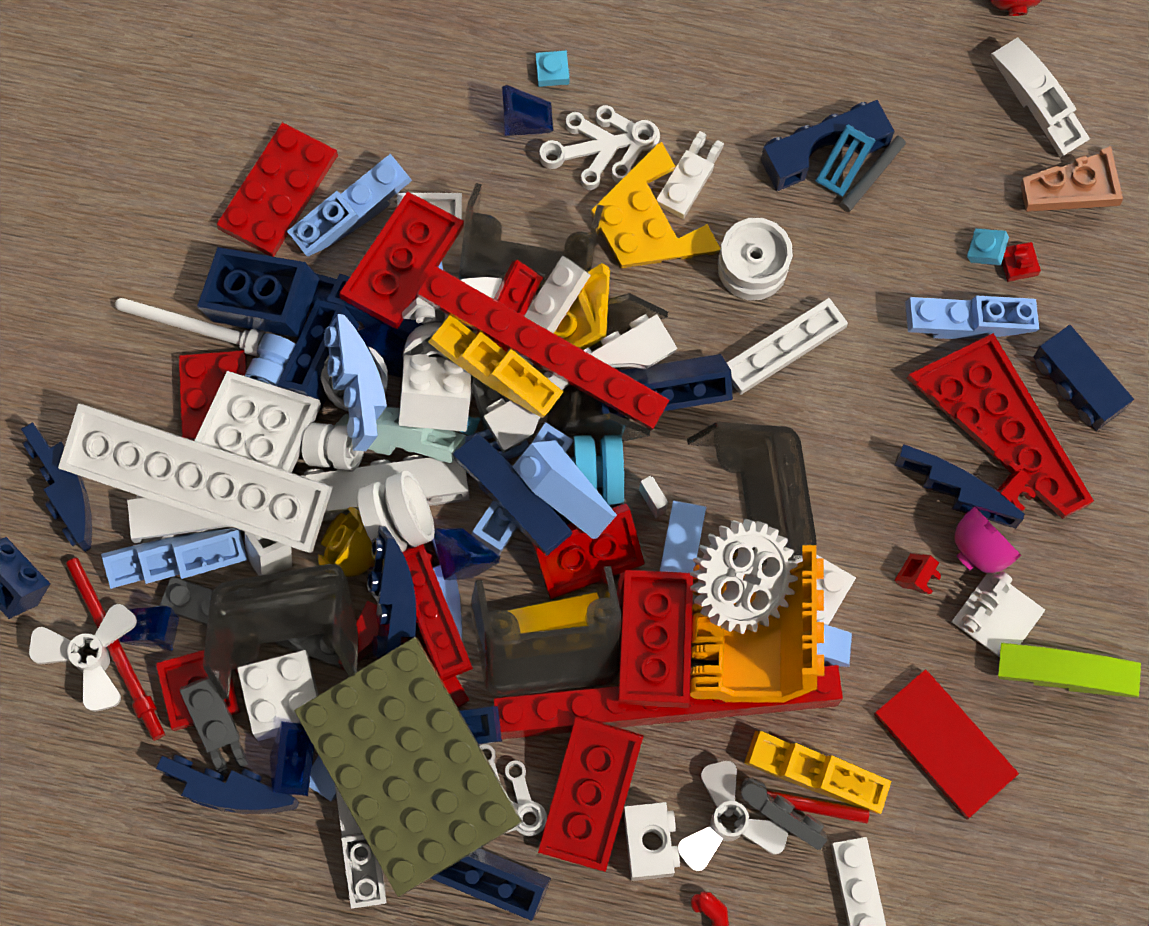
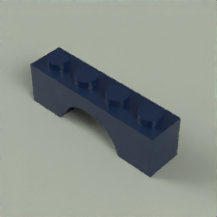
(788, 158)

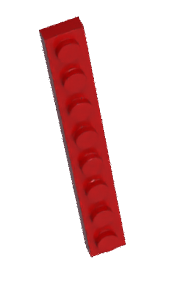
(543, 348)

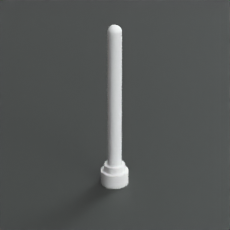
(247, 340)

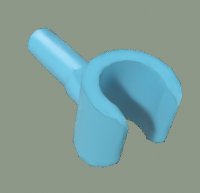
(472, 425)

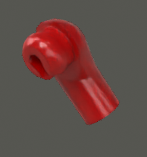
(711, 907)

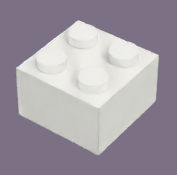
(434, 394)
(275, 690)

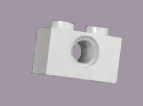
(644, 862)

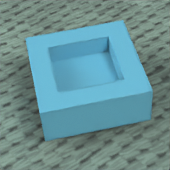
(552, 68)
(988, 246)

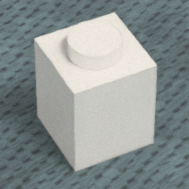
(267, 555)

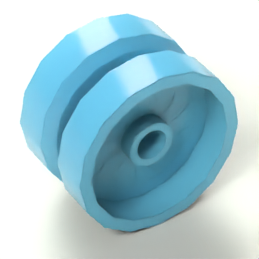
(603, 470)

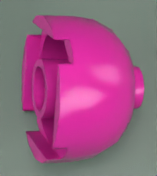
(983, 544)

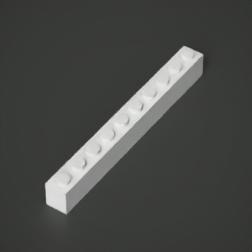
(439, 481)

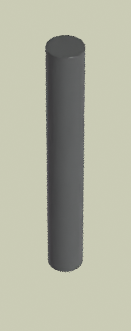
(873, 174)

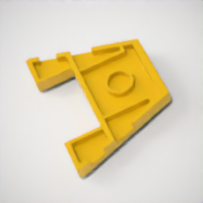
(636, 224)

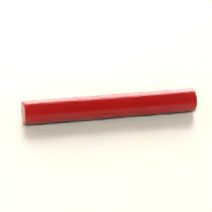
(825, 808)

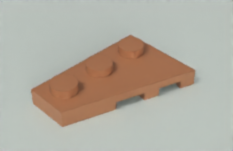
(1081, 184)

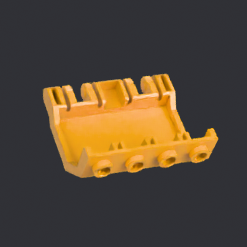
(769, 663)

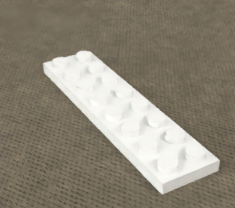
(195, 477)

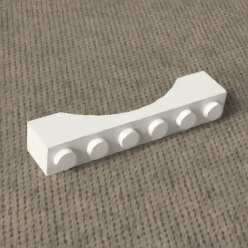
(637, 348)

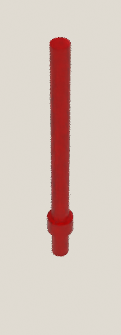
(143, 705)

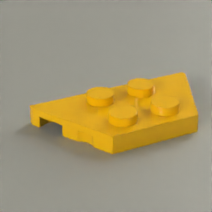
(587, 316)

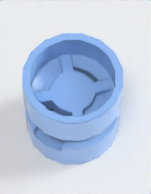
(273, 357)

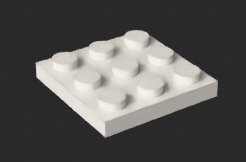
(258, 421)

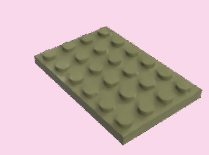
(408, 767)

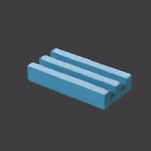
(859, 136)

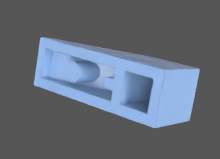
(564, 487)

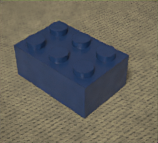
(258, 292)

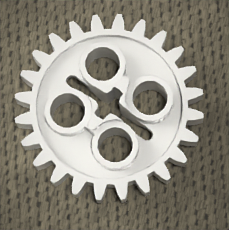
(718, 568)

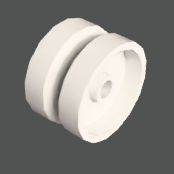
(754, 258)
(399, 507)

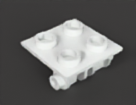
(998, 613)

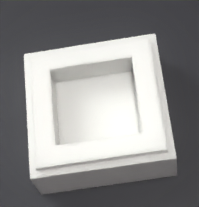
(653, 496)

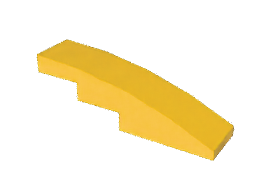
(495, 367)
(818, 772)

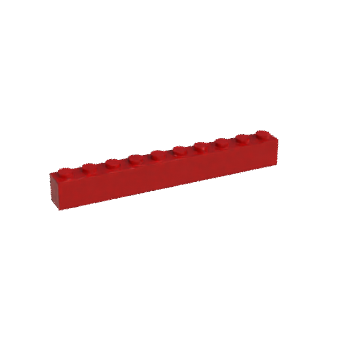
(557, 711)

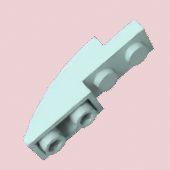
(425, 441)

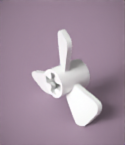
(98, 689)
(721, 786)

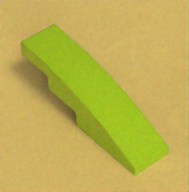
(1070, 670)

